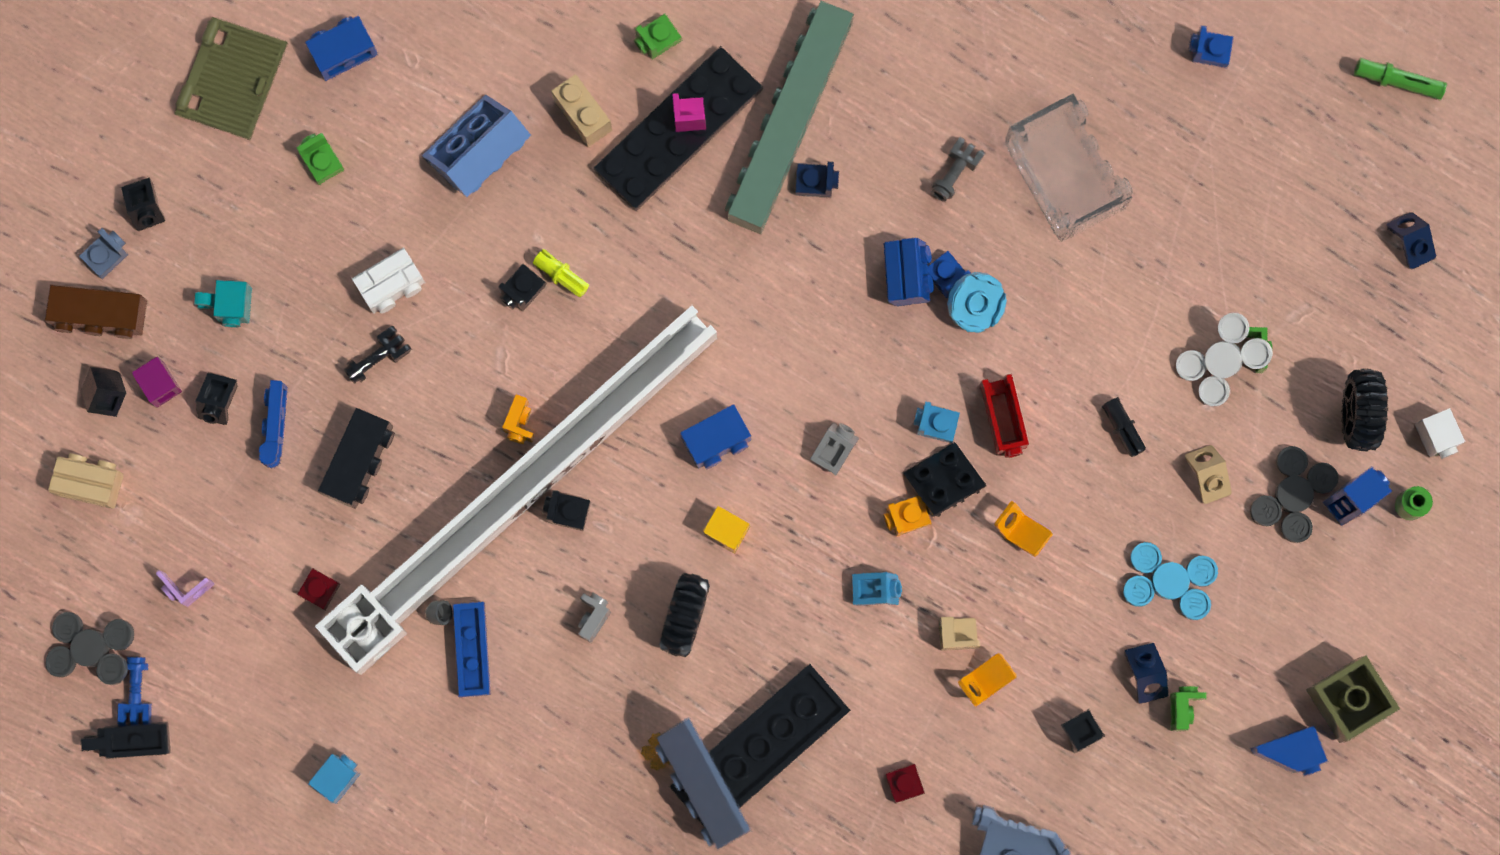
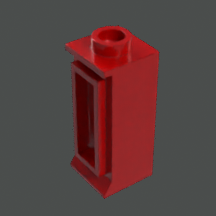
(1006, 386)

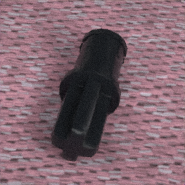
(1124, 427)

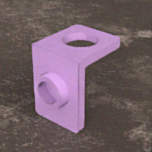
(174, 593)

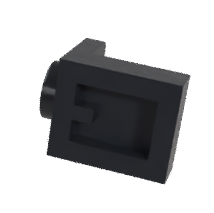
(142, 204)
(521, 288)
(215, 398)
(566, 510)

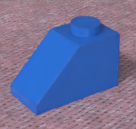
(1294, 751)

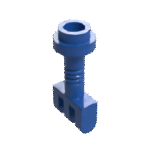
(134, 707)

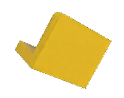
(727, 529)

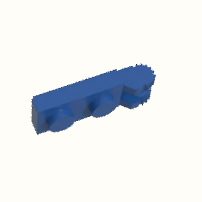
(274, 424)

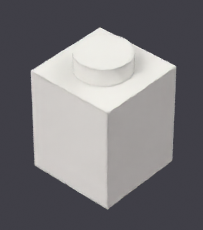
(1440, 434)

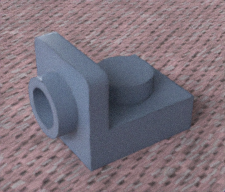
(104, 253)

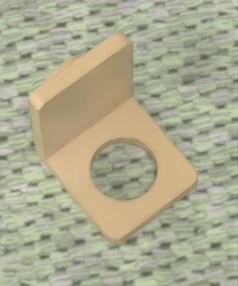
(1211, 475)

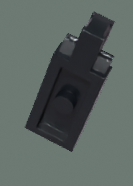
(129, 740)

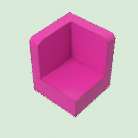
(689, 113)

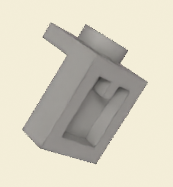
(835, 447)
(592, 623)

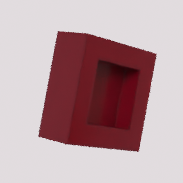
(318, 589)
(904, 783)

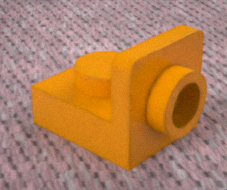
(517, 415)
(906, 516)

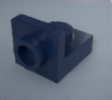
(816, 180)

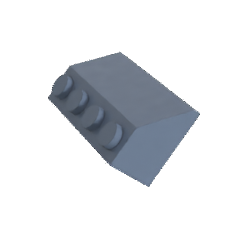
(703, 784)

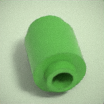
(1405, 507)

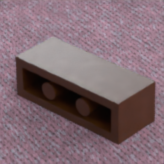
(96, 311)

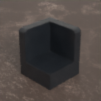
(103, 391)
(1082, 731)

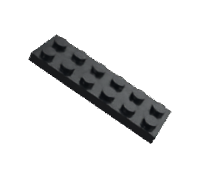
(654, 148)
(775, 735)

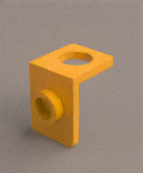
(1023, 530)
(987, 679)

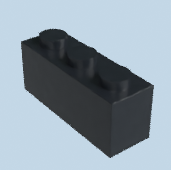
(357, 459)

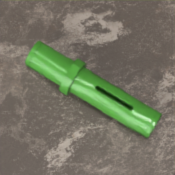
(1389, 75)

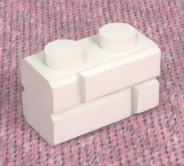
(389, 281)

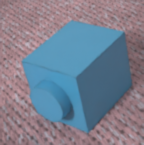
(335, 777)

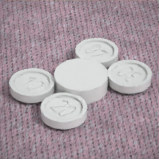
(1224, 359)

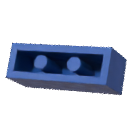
(1358, 495)

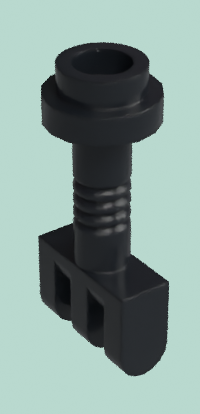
(356, 371)

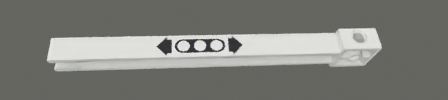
(369, 622)

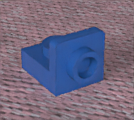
(1211, 48)
(946, 272)

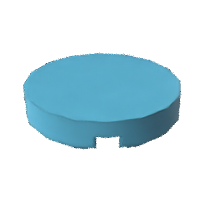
(976, 302)

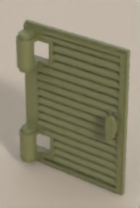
(231, 78)

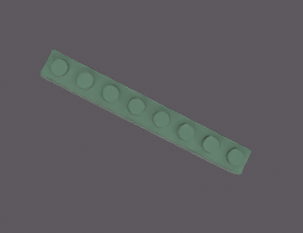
(790, 117)

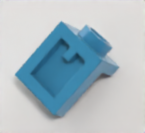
(936, 422)
(876, 589)

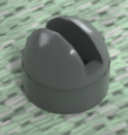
(439, 612)

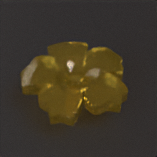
(650, 752)

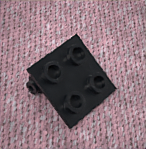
(944, 480)

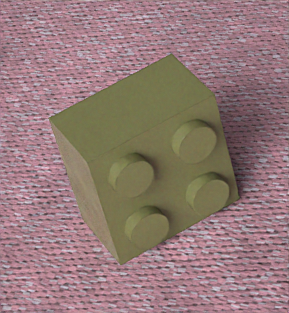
(1353, 699)

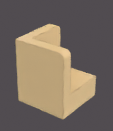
(958, 633)

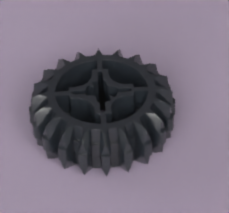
(1364, 409)
(684, 615)

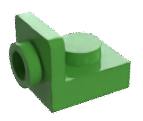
(657, 37)
(319, 157)
(1181, 712)

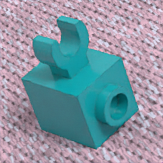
(229, 302)

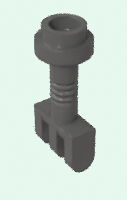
(943, 188)

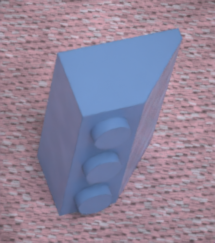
(477, 145)

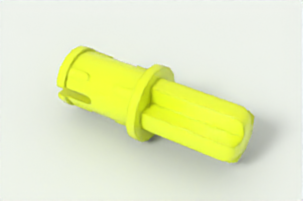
(560, 273)

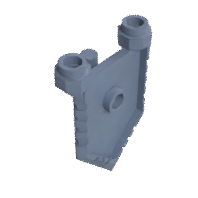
(1014, 839)

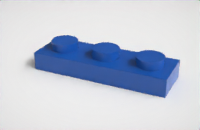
(471, 649)

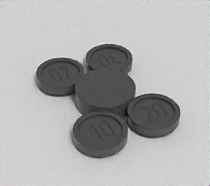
(1294, 494)
(90, 648)

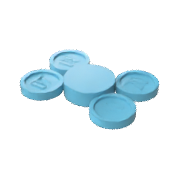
(1170, 581)

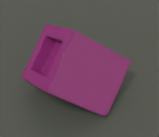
(156, 382)

